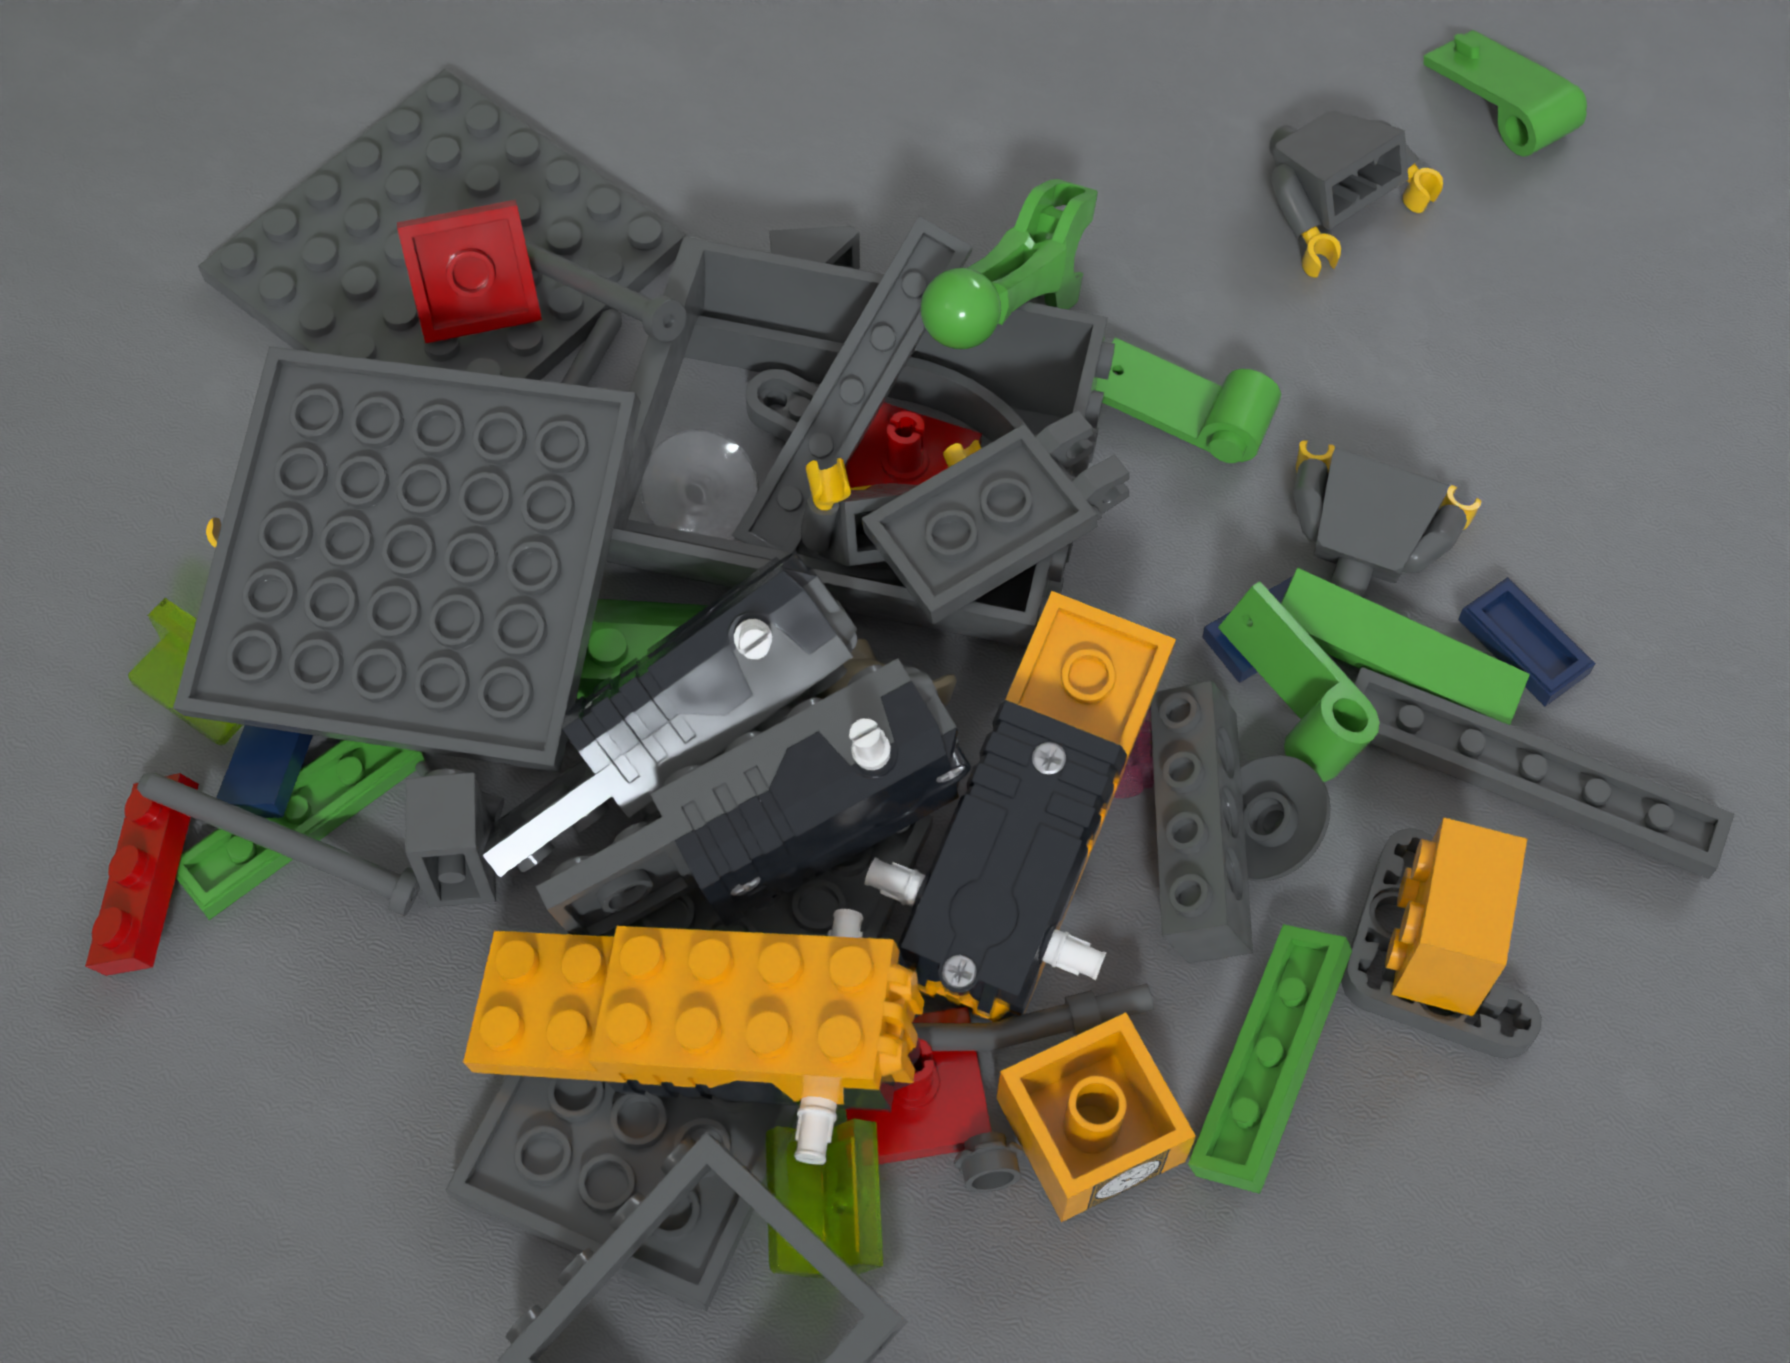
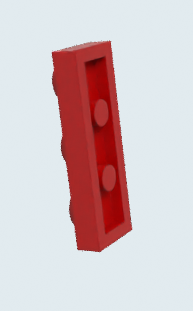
(139, 885)

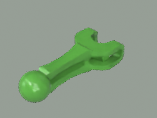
(1029, 261)

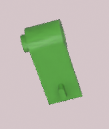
(1531, 100)
(1216, 418)
(1333, 712)

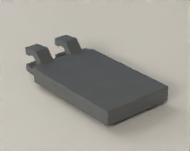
(995, 514)

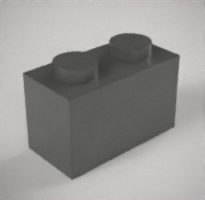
(448, 837)

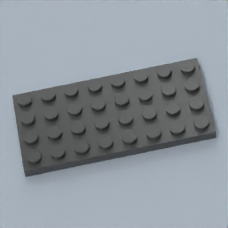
(574, 1151)

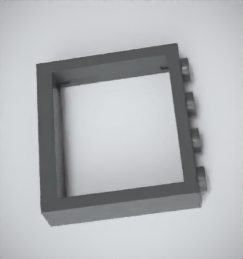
(643, 1215)

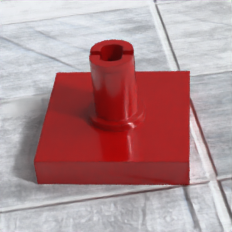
(469, 271)
(904, 448)
(940, 1105)

